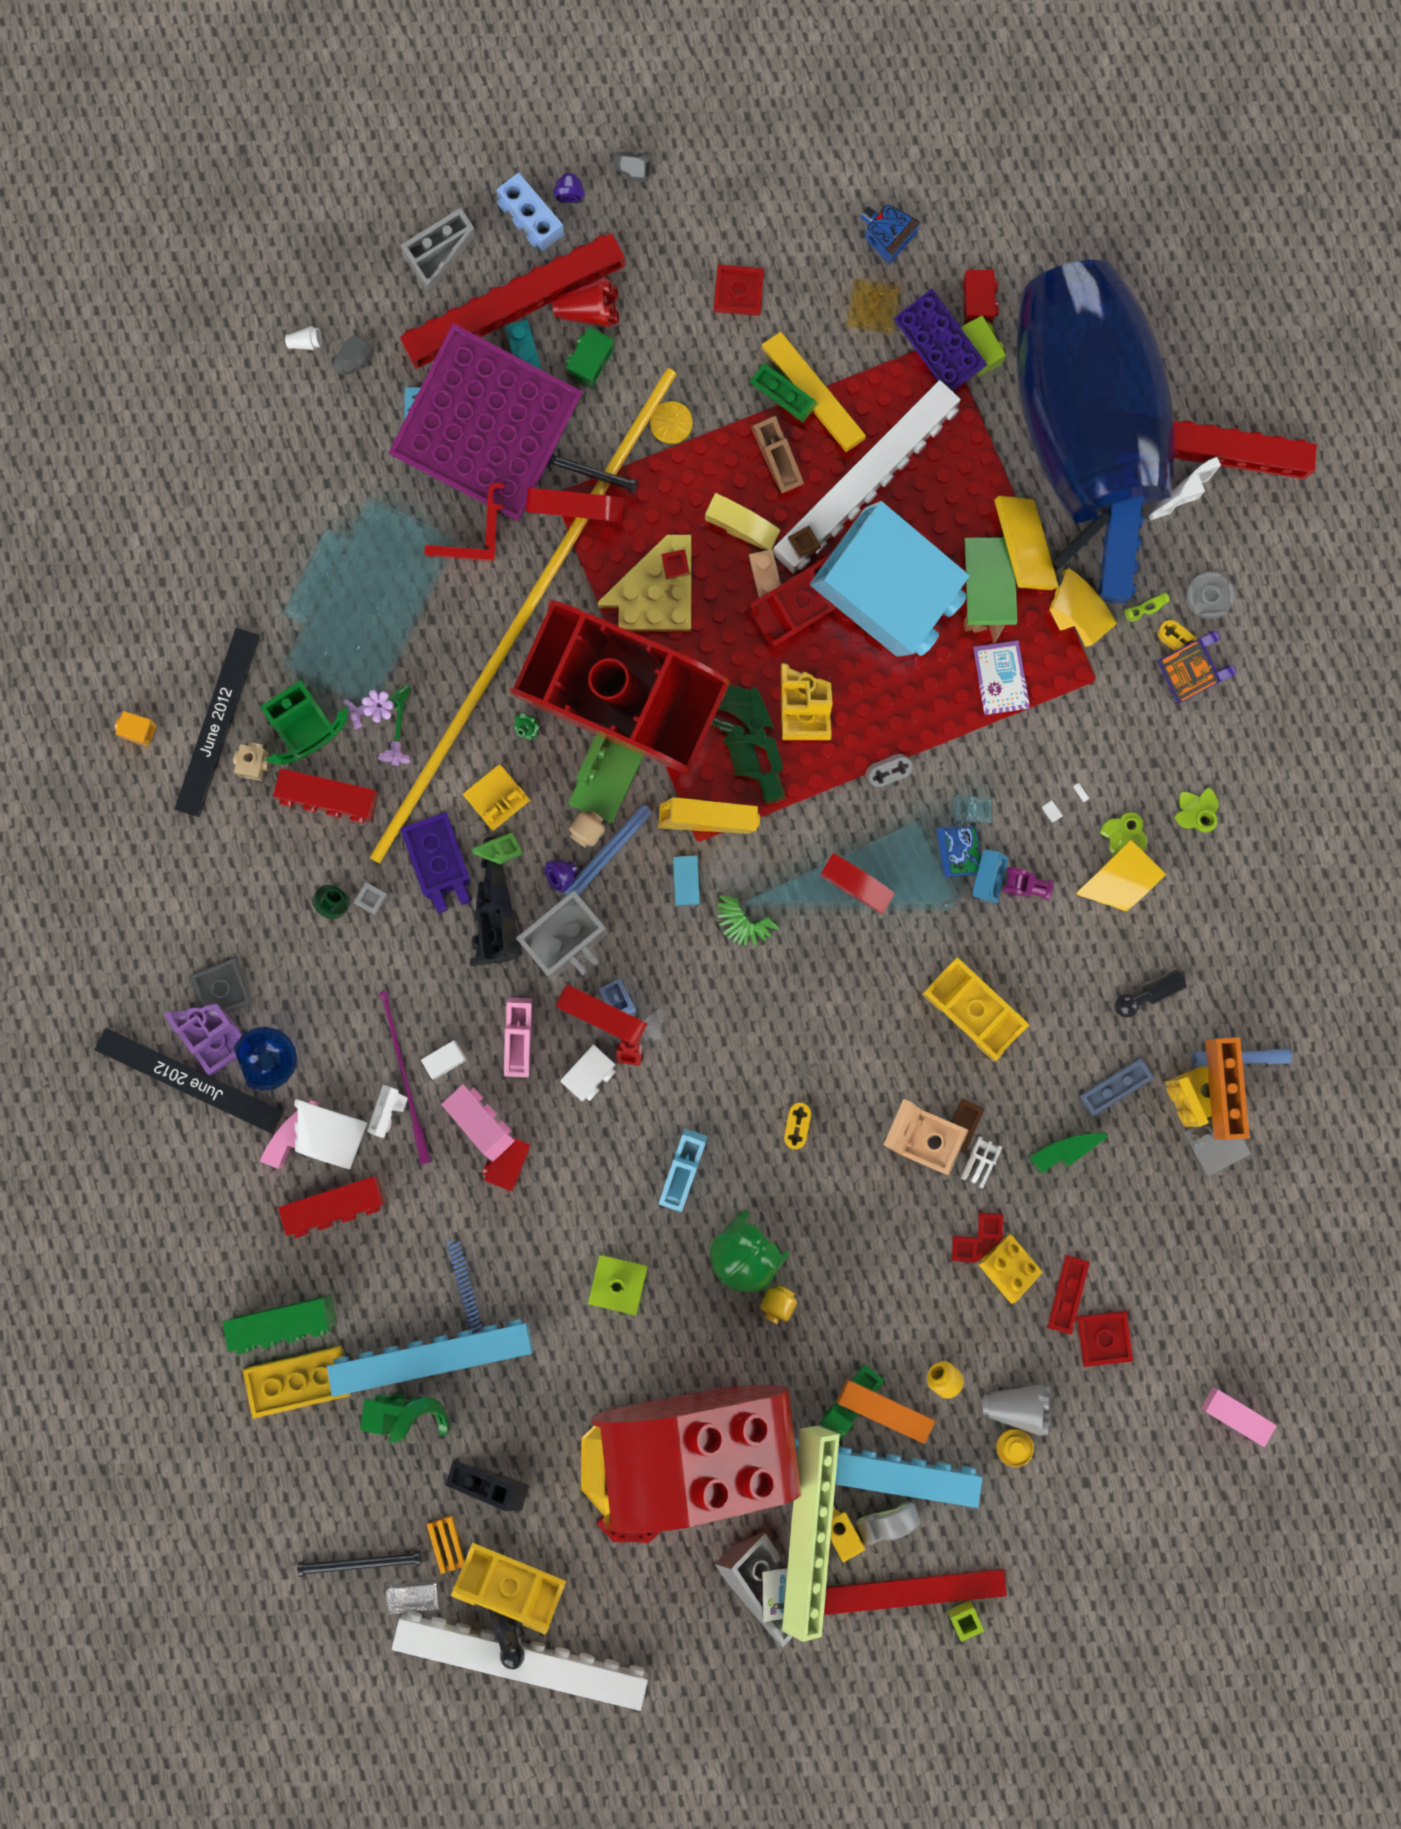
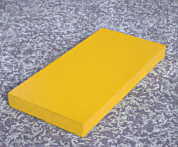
(1026, 543)
(291, 1382)

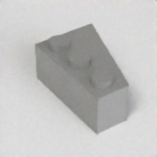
(438, 247)

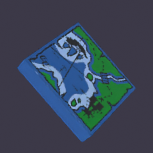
(959, 851)

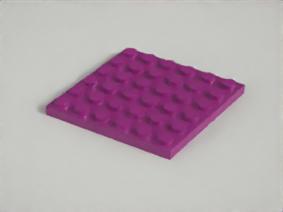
(485, 421)

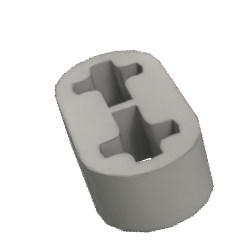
(889, 770)

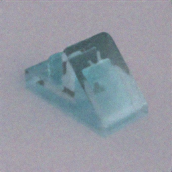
(971, 809)

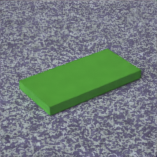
(990, 583)

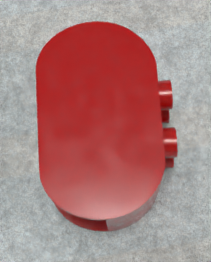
(620, 686)
(698, 1458)

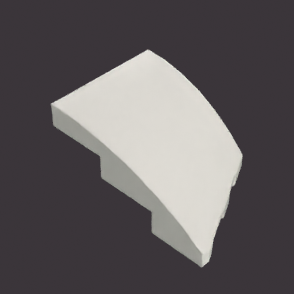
(1188, 490)
(327, 1134)

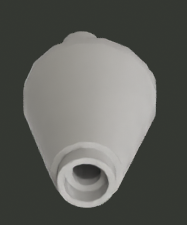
(1021, 1408)

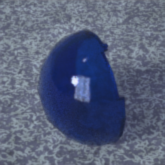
(266, 1058)

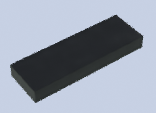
(1080, 540)

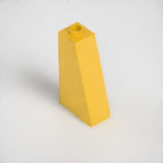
(708, 816)

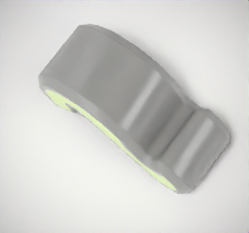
(889, 1524)

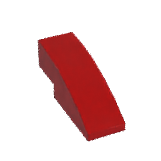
(857, 883)

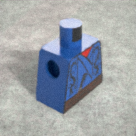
(889, 230)

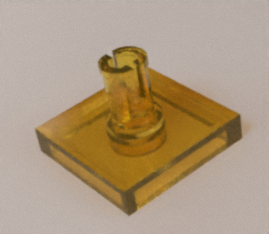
(873, 306)

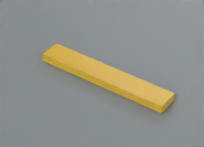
(801, 375)

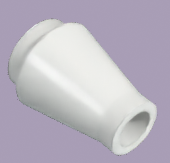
(307, 338)

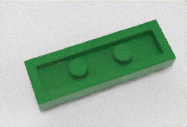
(783, 392)

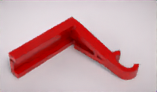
(469, 553)

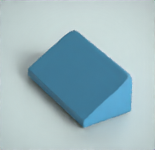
(990, 876)

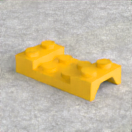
(975, 1009)
(509, 1588)

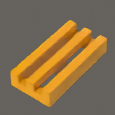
(440, 1523)

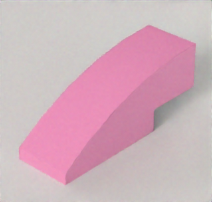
(518, 1037)
(282, 1141)
(1238, 1417)

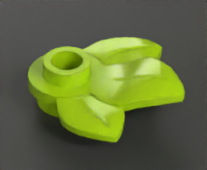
(1195, 808)
(1120, 834)

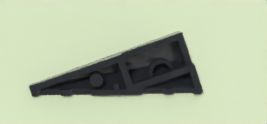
(495, 918)

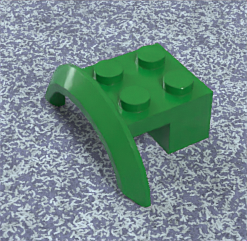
(300, 723)
(396, 1414)

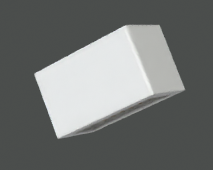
(443, 1060)

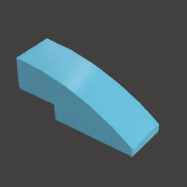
(683, 1170)

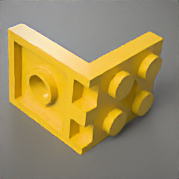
(1187, 1097)

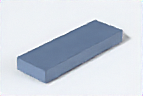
(1116, 1087)

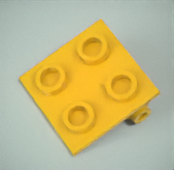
(496, 797)

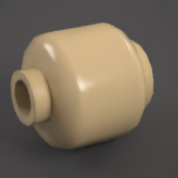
(587, 828)

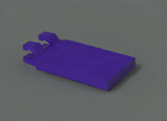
(437, 860)

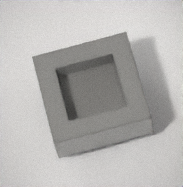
(370, 898)

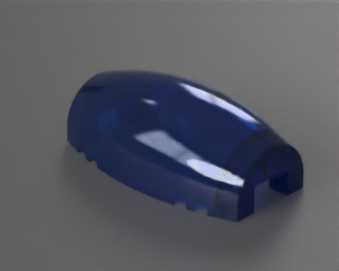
(1094, 389)

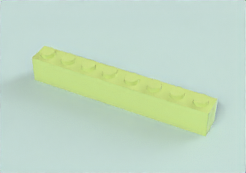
(811, 1534)

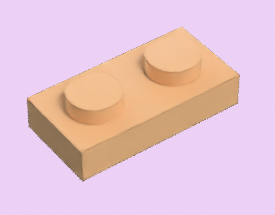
(764, 571)

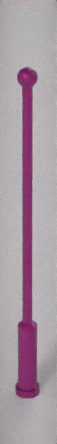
(416, 1127)

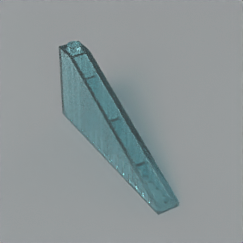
(900, 861)

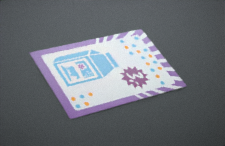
(1001, 677)

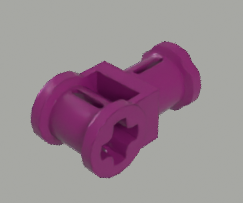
(1026, 884)

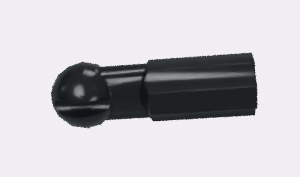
(1153, 992)
(511, 1652)

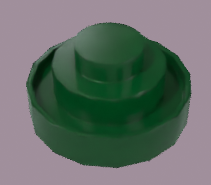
(330, 902)

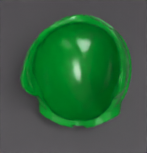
(745, 1257)

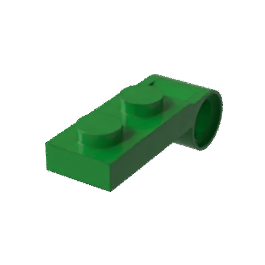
(839, 1418)

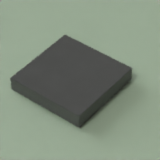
(222, 985)

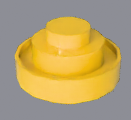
(1014, 1447)

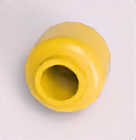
(778, 1304)
(945, 1379)

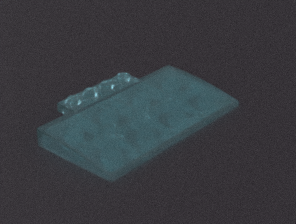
(362, 600)

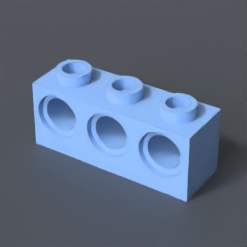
(529, 202)

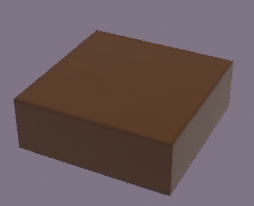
(804, 542)

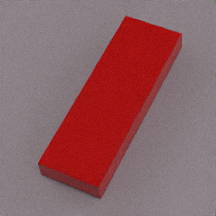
(1068, 1294)

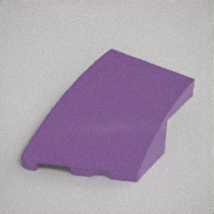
(207, 1035)

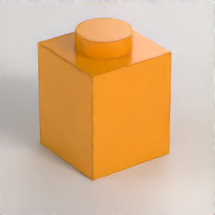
(135, 728)

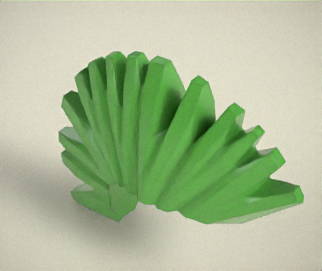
(741, 924)

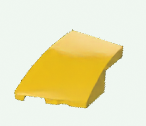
(1081, 607)
(804, 706)
(1123, 879)

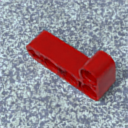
(574, 504)
(601, 1015)

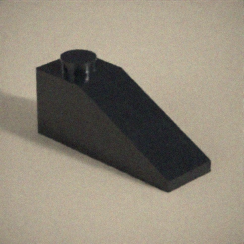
(487, 1486)

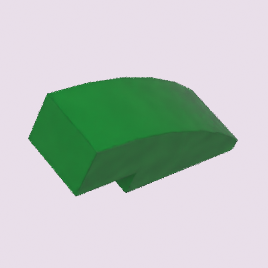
(1065, 1150)

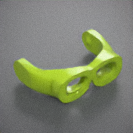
(1158, 602)

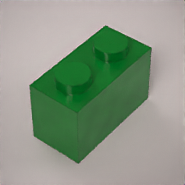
(589, 357)

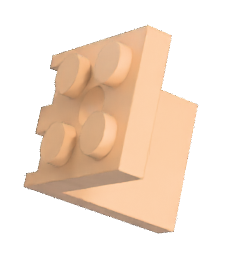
(912, 1133)

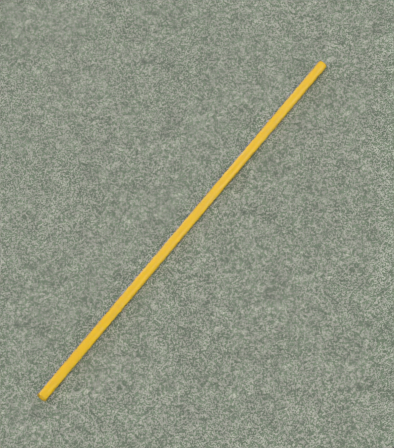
(517, 624)

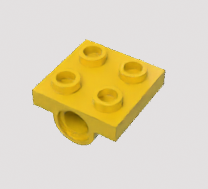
(1010, 1268)

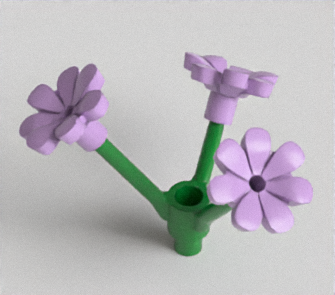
(380, 706)

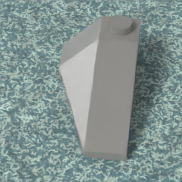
(743, 1571)

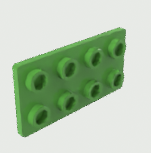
(604, 778)

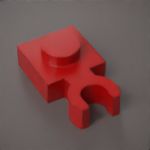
(629, 1053)

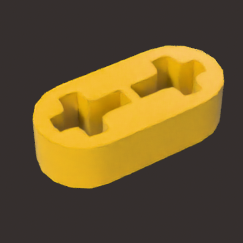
(1179, 631)
(803, 1127)

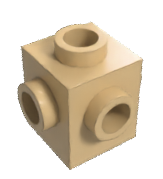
(251, 762)

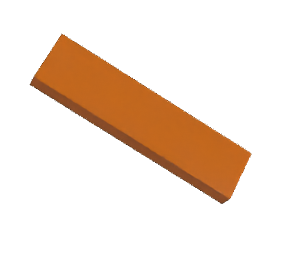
(885, 1411)

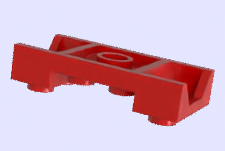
(790, 606)

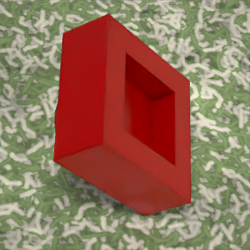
(675, 564)

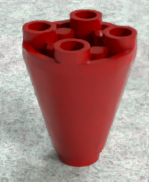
(589, 304)

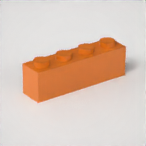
(1227, 1088)

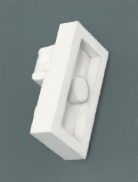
(388, 1101)

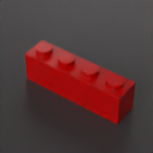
(325, 795)
(331, 1206)

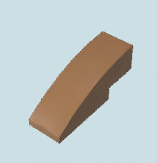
(777, 454)

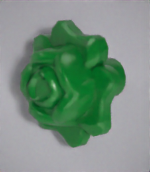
(526, 726)

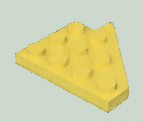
(647, 598)

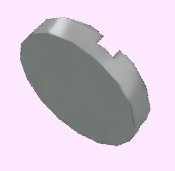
(1215, 600)

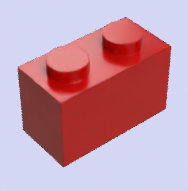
(979, 295)
(507, 1167)

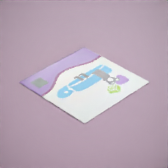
(774, 1594)

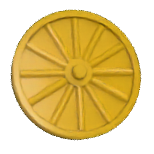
(671, 422)

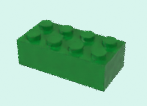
(279, 1323)

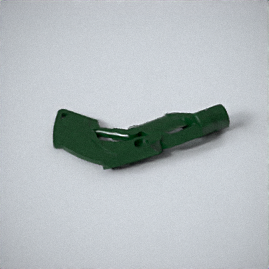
(750, 709)

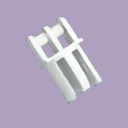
(988, 1147)

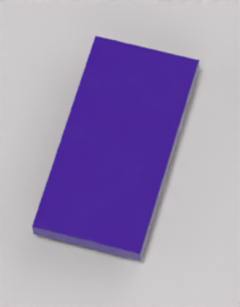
(940, 341)

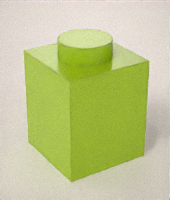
(965, 1620)

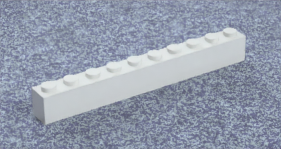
(872, 471)
(541, 1666)

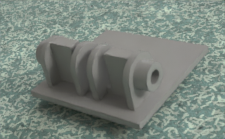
(1212, 1153)

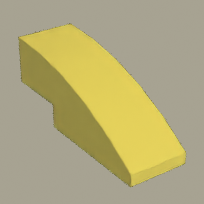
(741, 522)

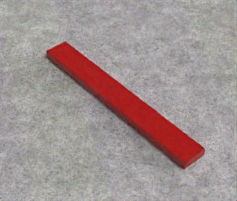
(915, 1591)

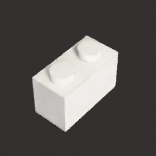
(588, 1074)

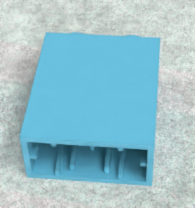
(891, 581)

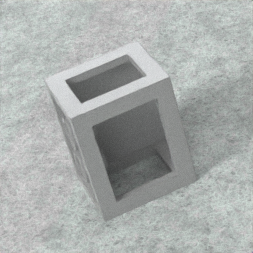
(563, 936)

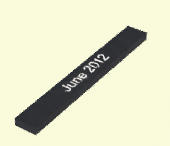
(217, 722)
(188, 1080)

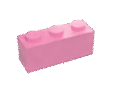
(478, 1122)

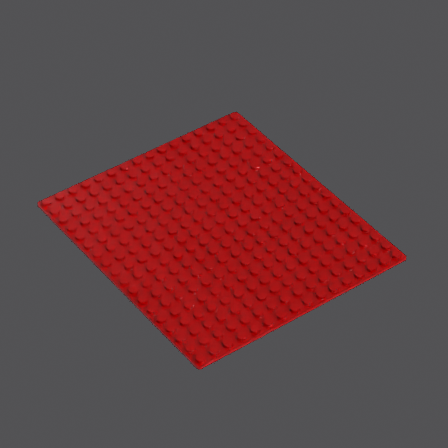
(878, 699)

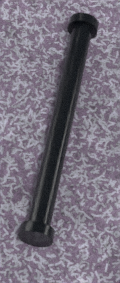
(632, 485)
(361, 1563)

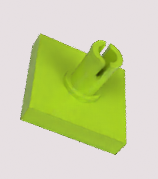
(617, 1284)

